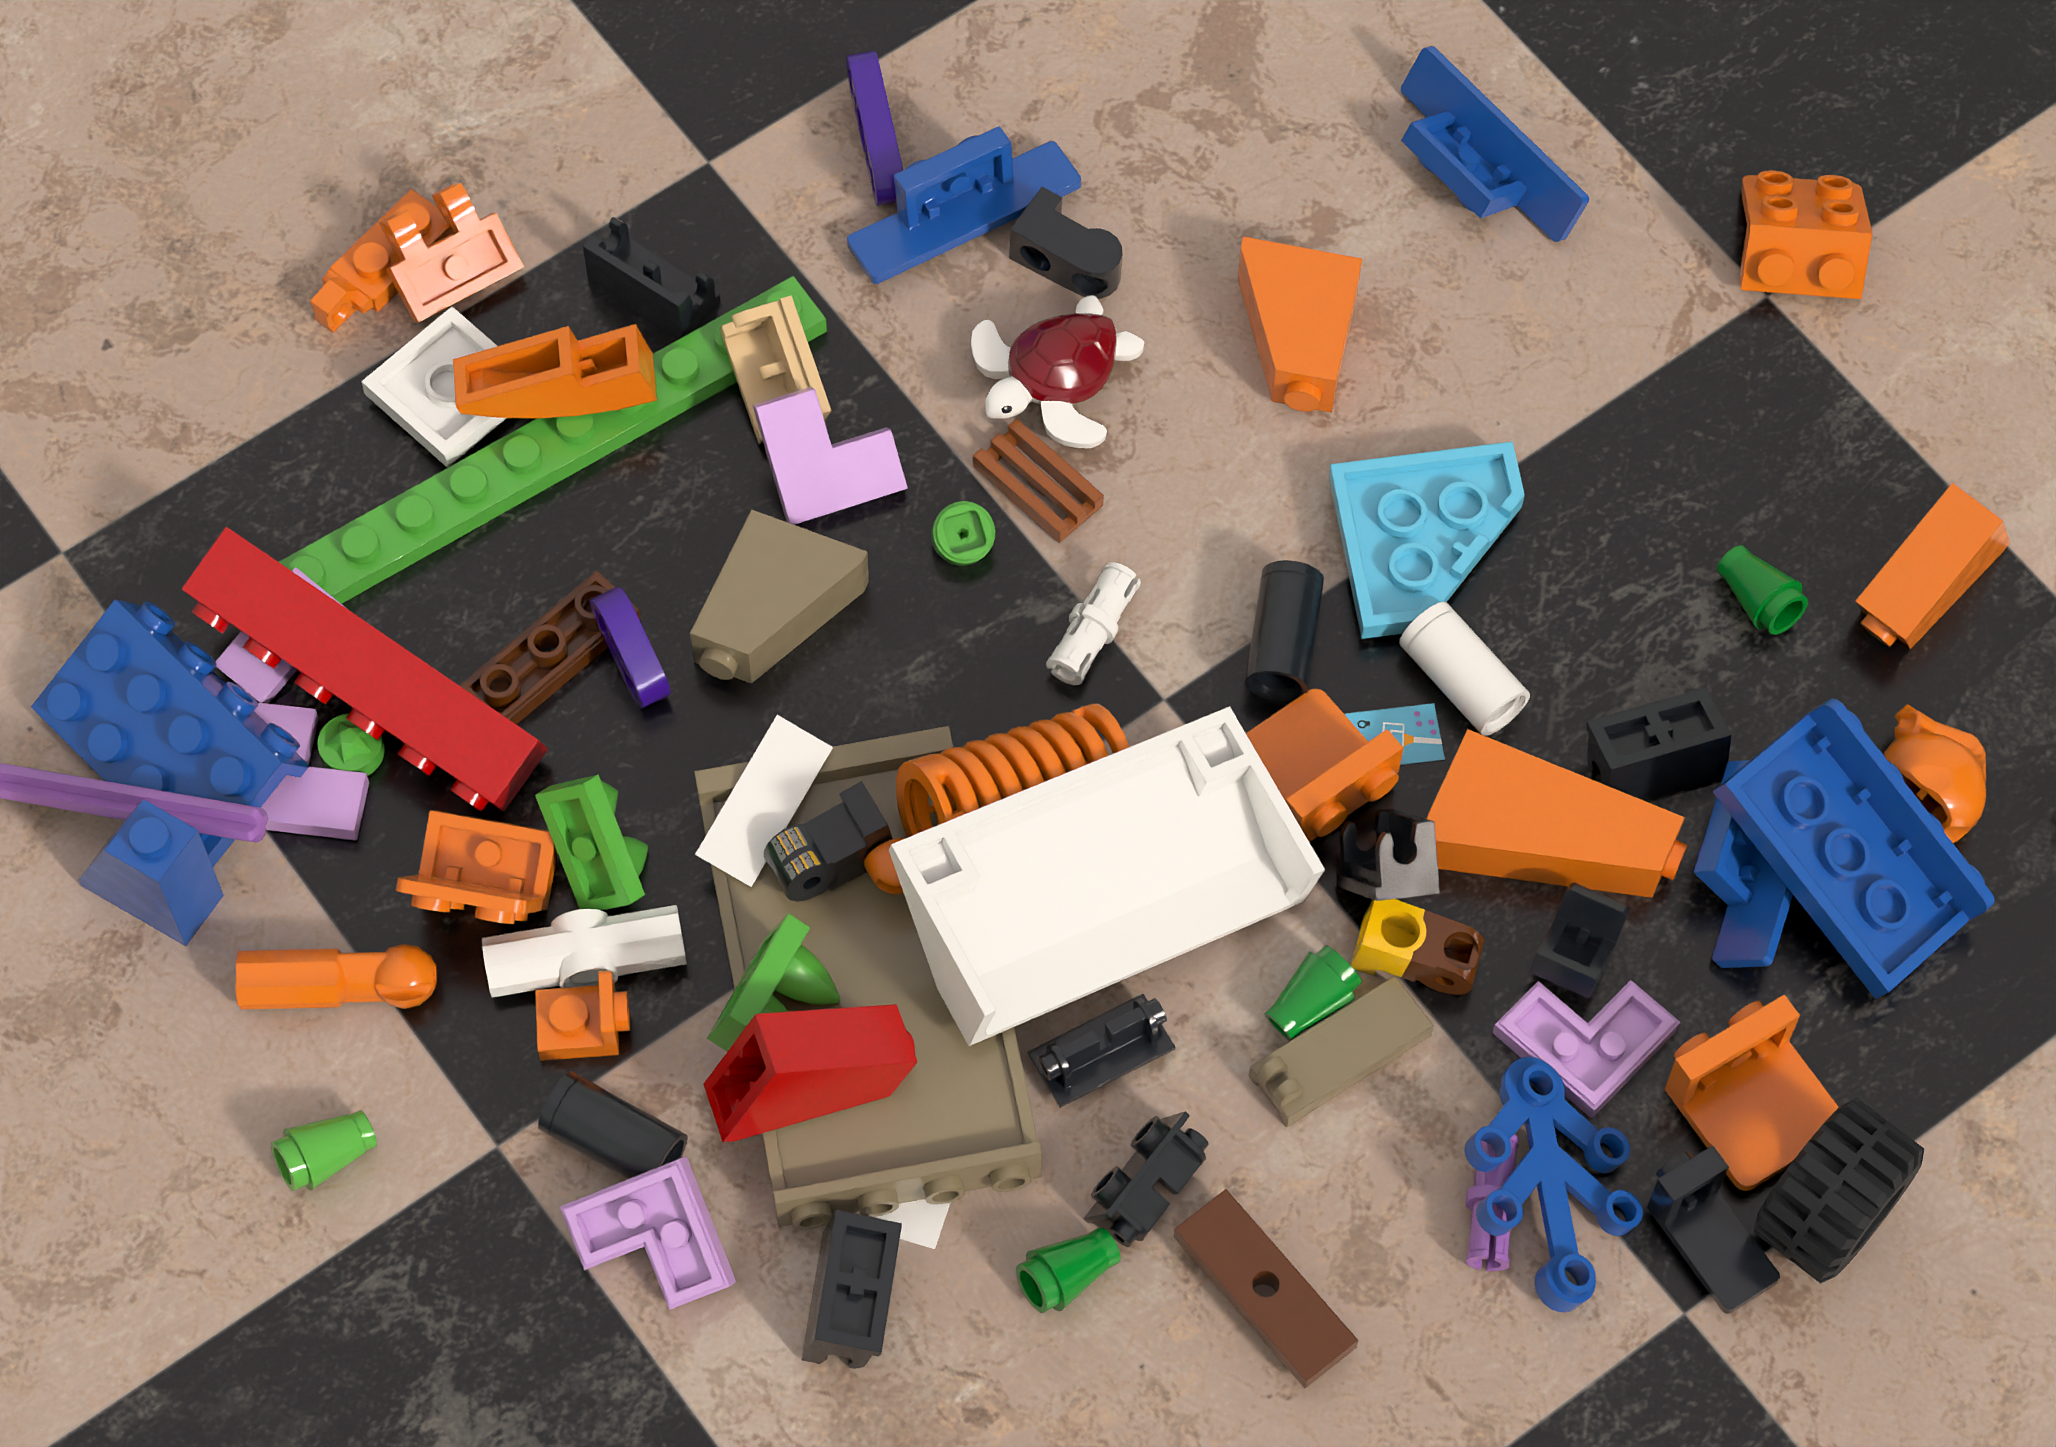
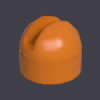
(882, 870)

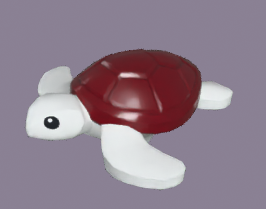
(1054, 366)

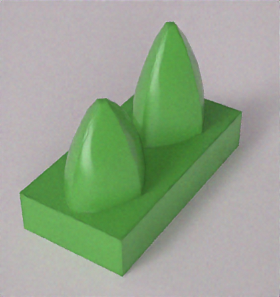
(593, 852)
(778, 966)

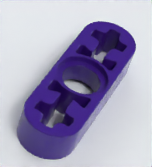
(874, 124)

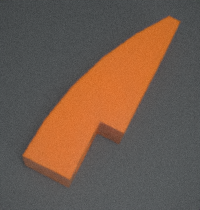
(557, 375)

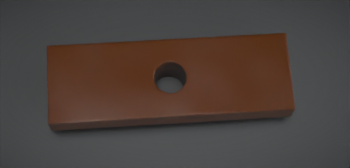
(522, 675)
(1239, 1258)

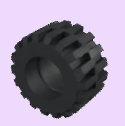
(1838, 1190)

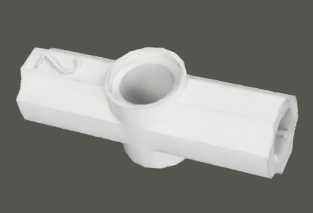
(580, 947)

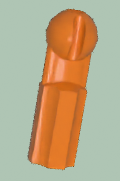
(327, 978)

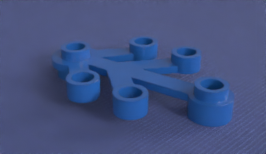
(1553, 1174)

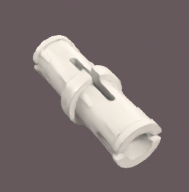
(1093, 623)

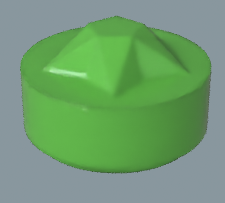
(963, 533)
(348, 747)

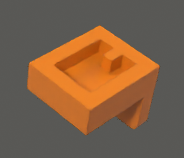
(581, 1020)

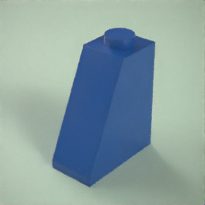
(156, 873)

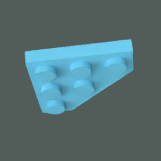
(1420, 526)

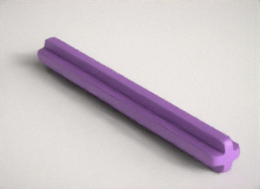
(119, 801)

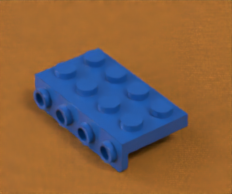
(162, 719)
(1855, 845)

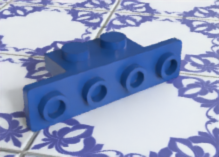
(1483, 151)
(958, 199)
(1749, 887)

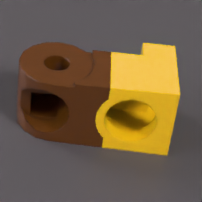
(1418, 947)

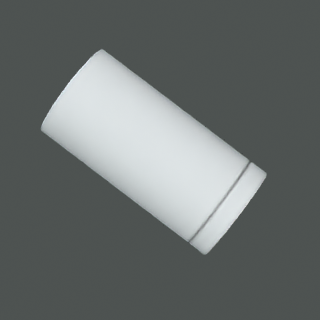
(1464, 668)

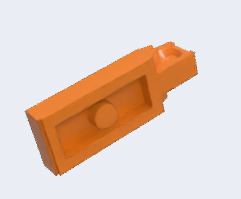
(360, 274)

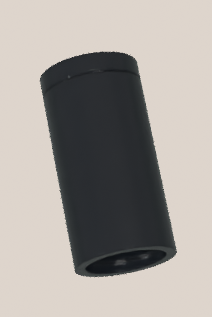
(1284, 630)
(608, 1128)

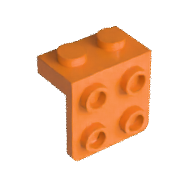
(1804, 235)
(1324, 762)
(485, 865)
(1750, 1092)

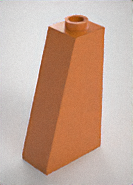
(1549, 825)

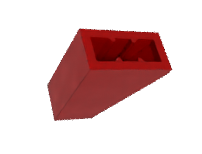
(808, 1067)

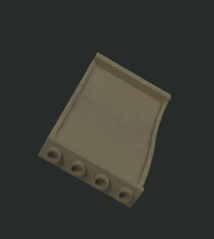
(962, 1109)

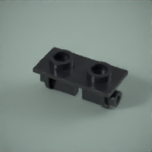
(1103, 1049)
(1160, 1155)

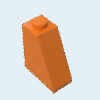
(1299, 317)
(1932, 568)

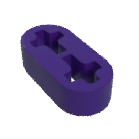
(630, 647)

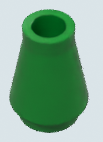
(1766, 593)
(1314, 992)
(1064, 1269)

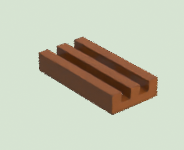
(1004, 446)

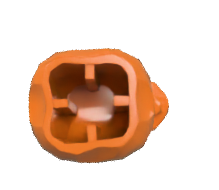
(1941, 769)

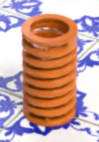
(999, 762)

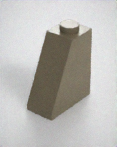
(773, 596)

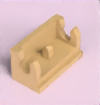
(771, 355)

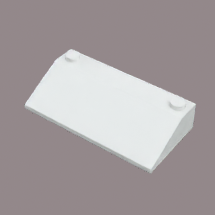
(1102, 874)

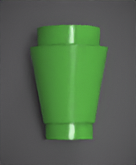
(321, 1149)

